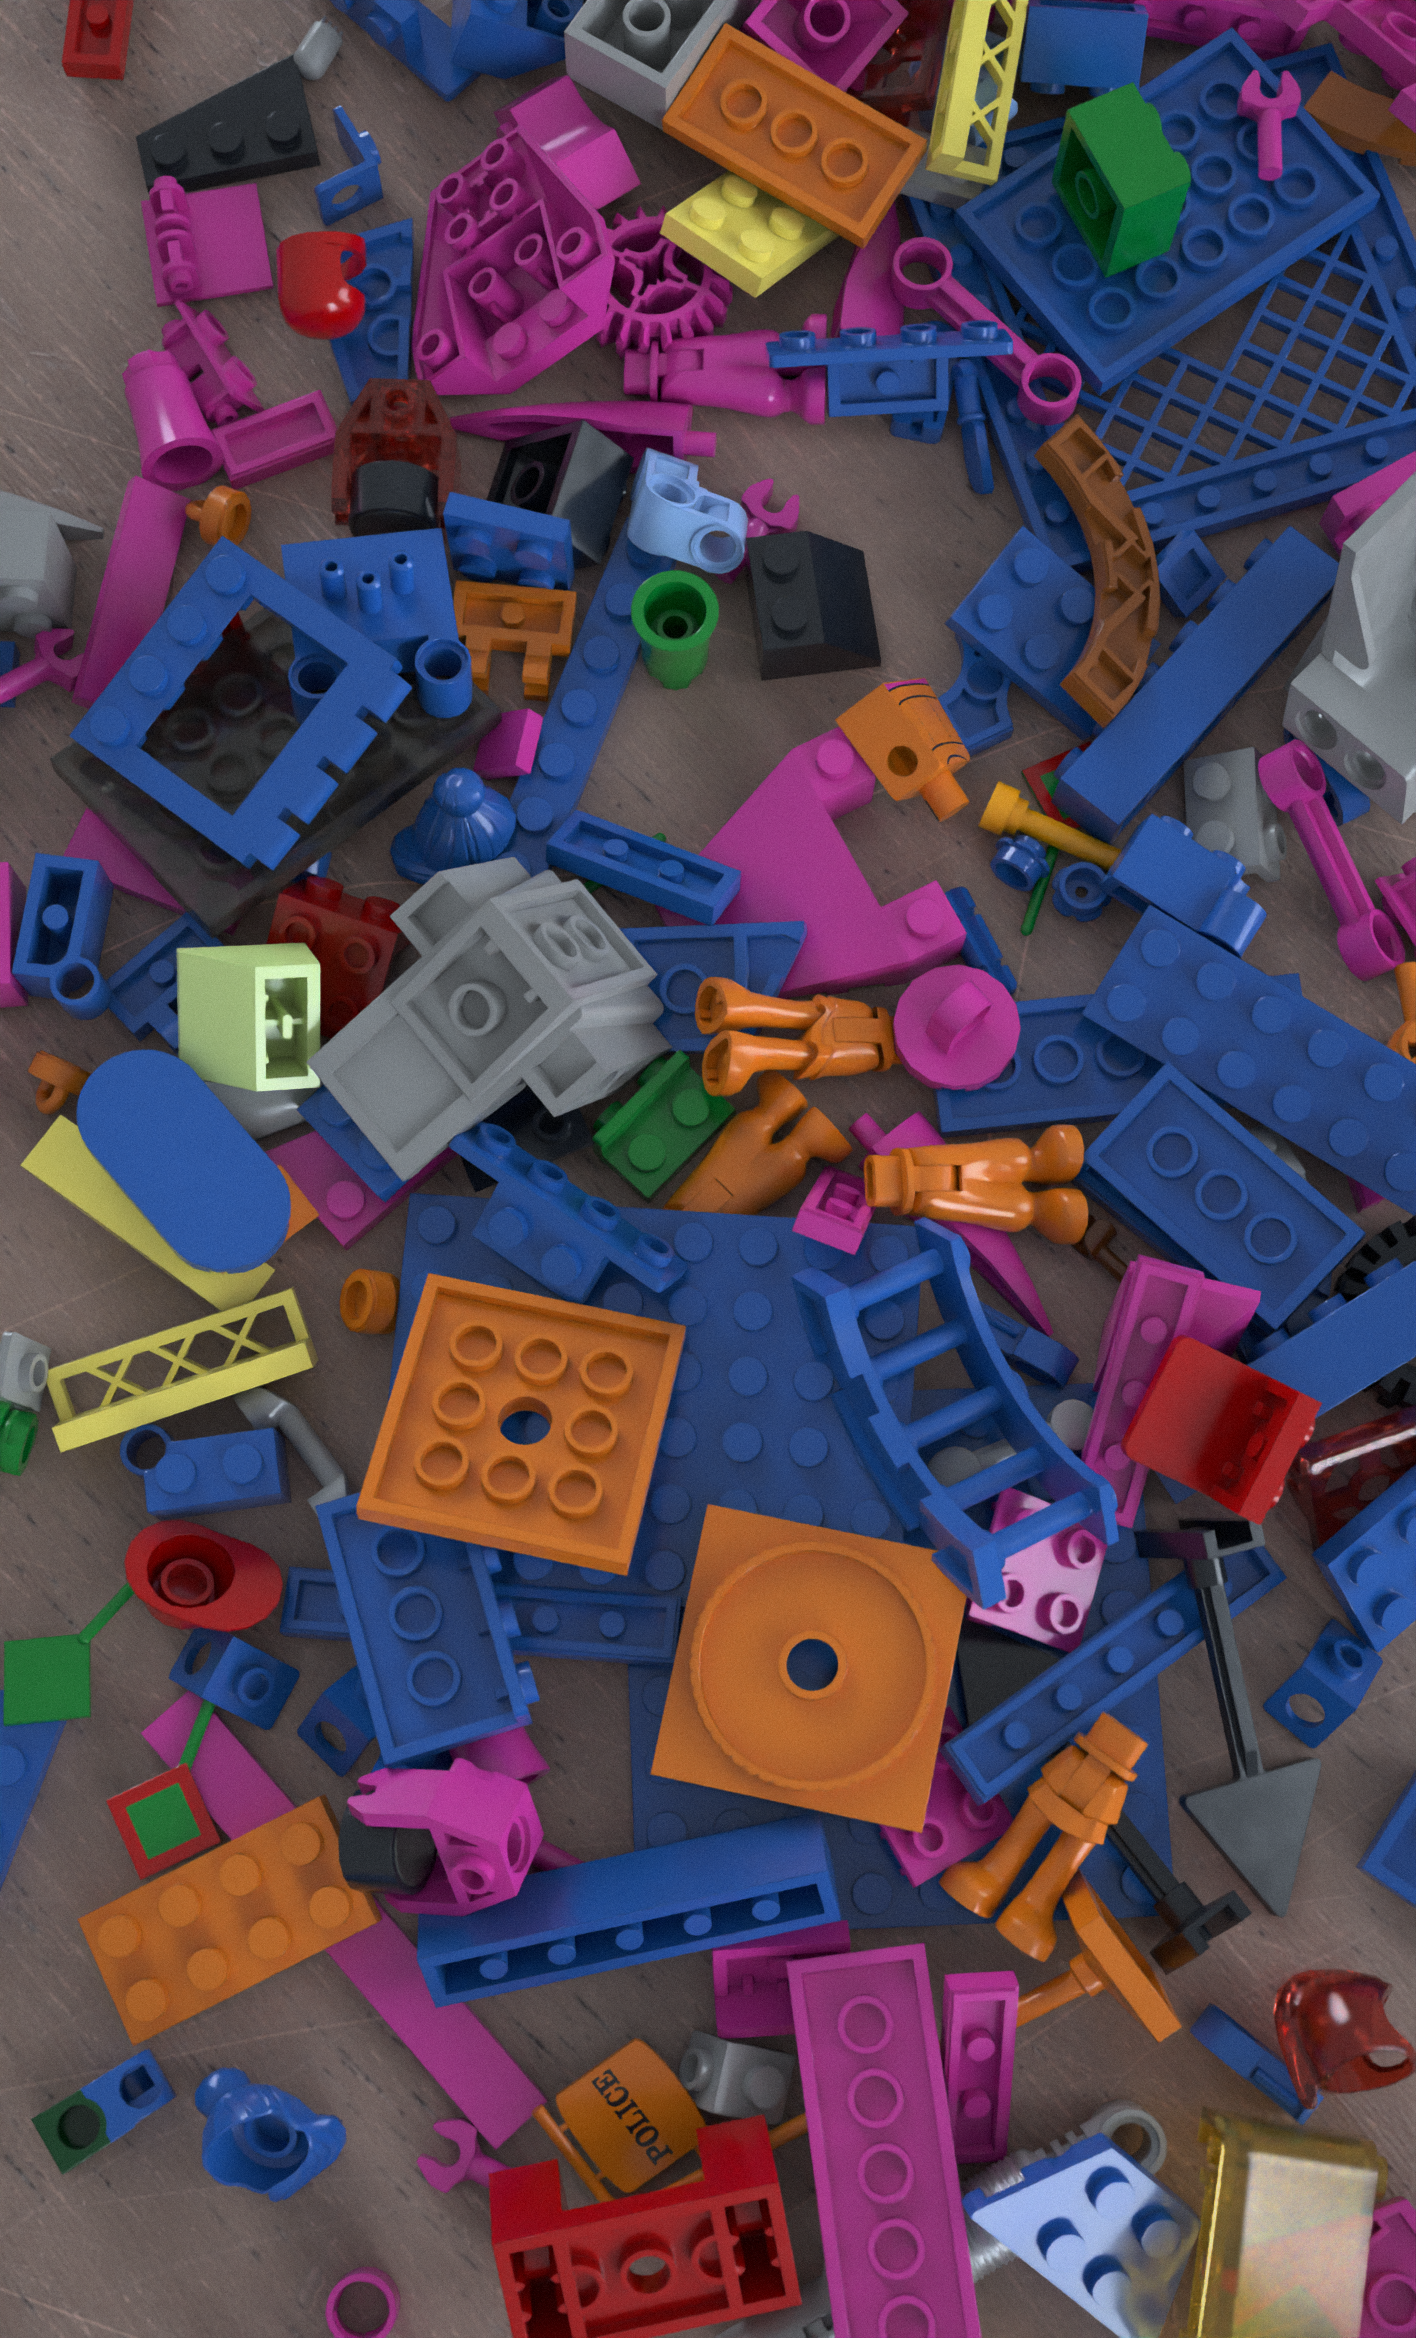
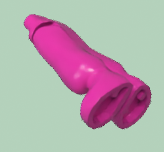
(730, 374)

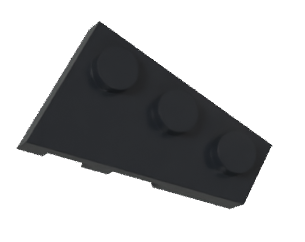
(235, 135)

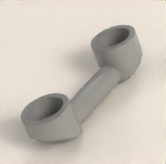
(270, 1410)
(953, 1464)

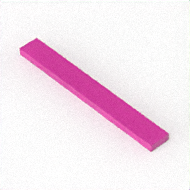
(378, 1959)

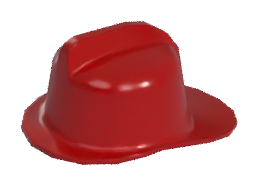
(201, 1577)

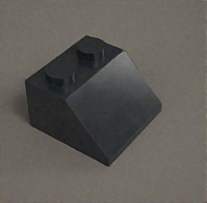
(570, 476)
(809, 605)

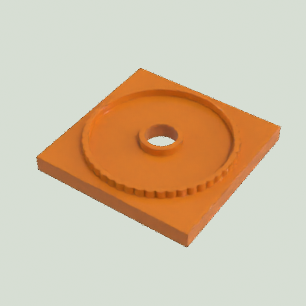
(502, 1351)
(841, 1750)

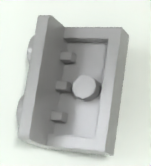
(1233, 812)

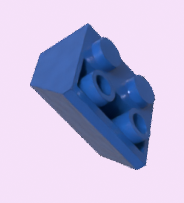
(509, 35)
(1082, 45)

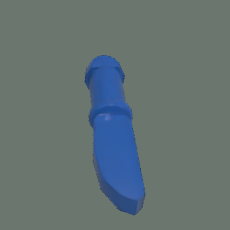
(973, 430)

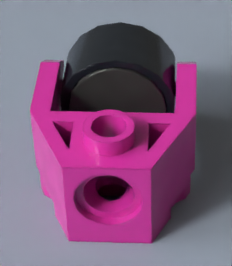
(470, 1815)

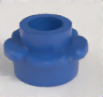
(1019, 862)
(1076, 876)

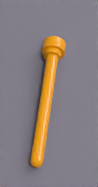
(1011, 813)

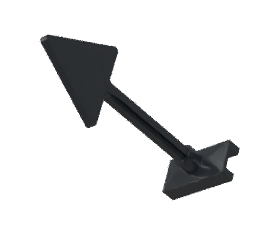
(998, 1666)
(1259, 1813)

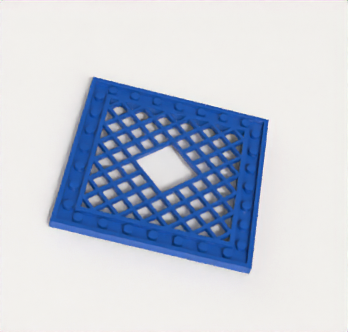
(1230, 490)

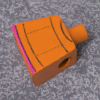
(909, 744)

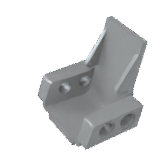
(1358, 676)
(509, 993)

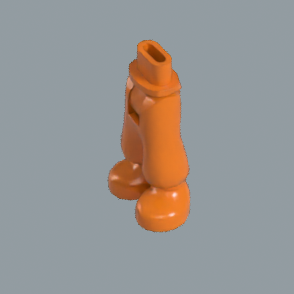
(745, 1167)
(984, 1183)

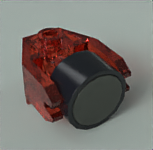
(392, 478)

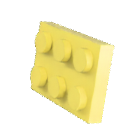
(744, 233)

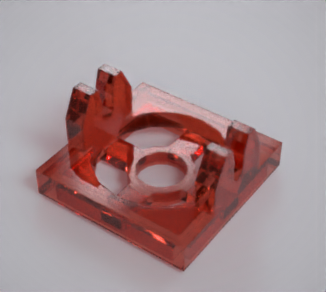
(925, 41)
(1318, 1460)

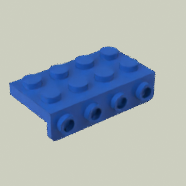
(426, 1635)

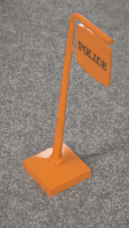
(641, 2118)

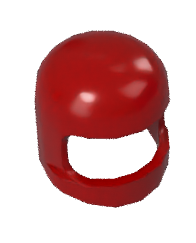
(314, 284)

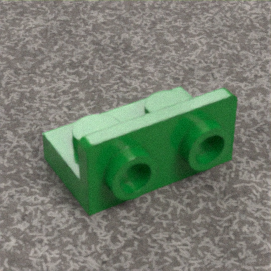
(659, 1126)

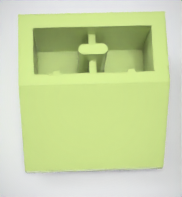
(250, 1014)

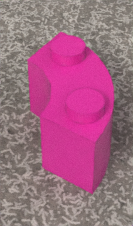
(572, 138)

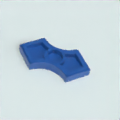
(978, 702)

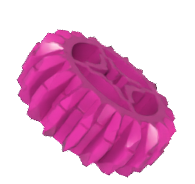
(665, 308)

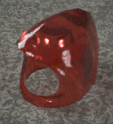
(1329, 2027)

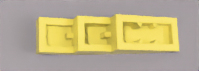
(73, 1173)

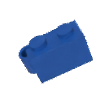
(1186, 883)
(65, 933)
(211, 1472)

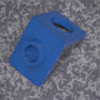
(365, 173)
(1334, 1674)
(236, 1677)
(348, 1710)

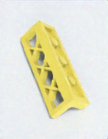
(958, 84)
(187, 1392)

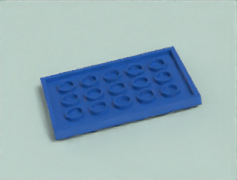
(1228, 235)

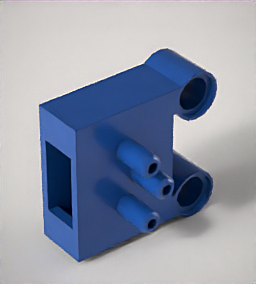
(393, 594)

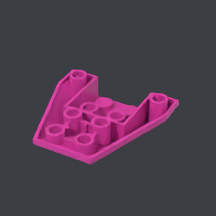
(507, 271)

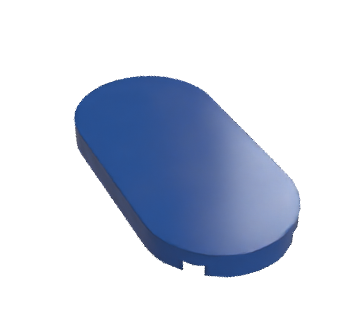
(184, 1161)

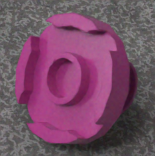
(956, 1028)

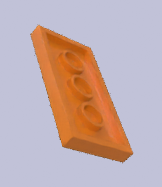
(794, 135)
(226, 1920)

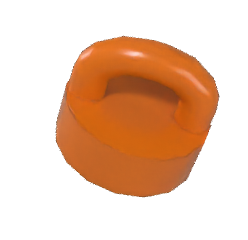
(222, 514)
(57, 1081)
(370, 1301)

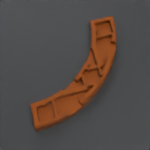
(1361, 120)
(1122, 567)

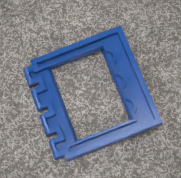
(191, 633)

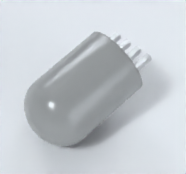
(318, 49)

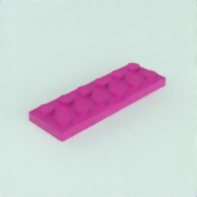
(882, 2146)

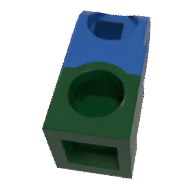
(103, 2110)

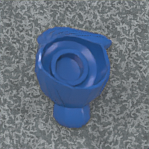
(455, 828)
(263, 2135)

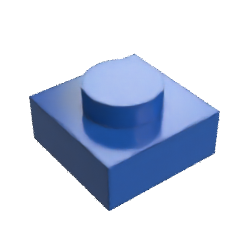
(1187, 573)

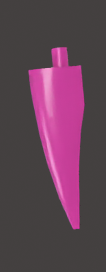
(866, 288)
(626, 423)
(989, 1249)

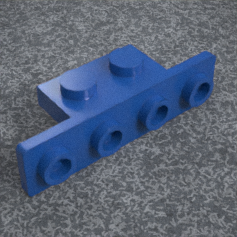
(414, 38)
(888, 371)
(555, 1226)

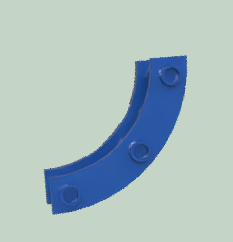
(890, 1448)

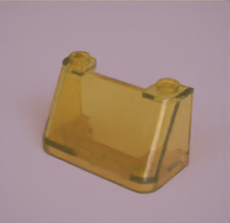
(1282, 2229)

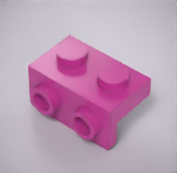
(754, 1983)

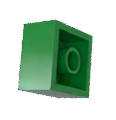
(1120, 179)

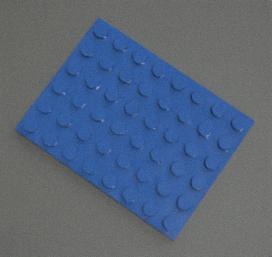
(749, 1398)

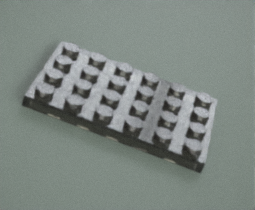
(223, 742)

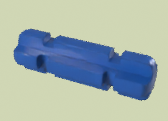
(979, 945)

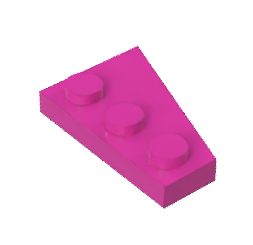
(337, 1193)

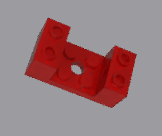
(719, 2239)

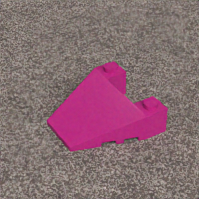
(804, 872)

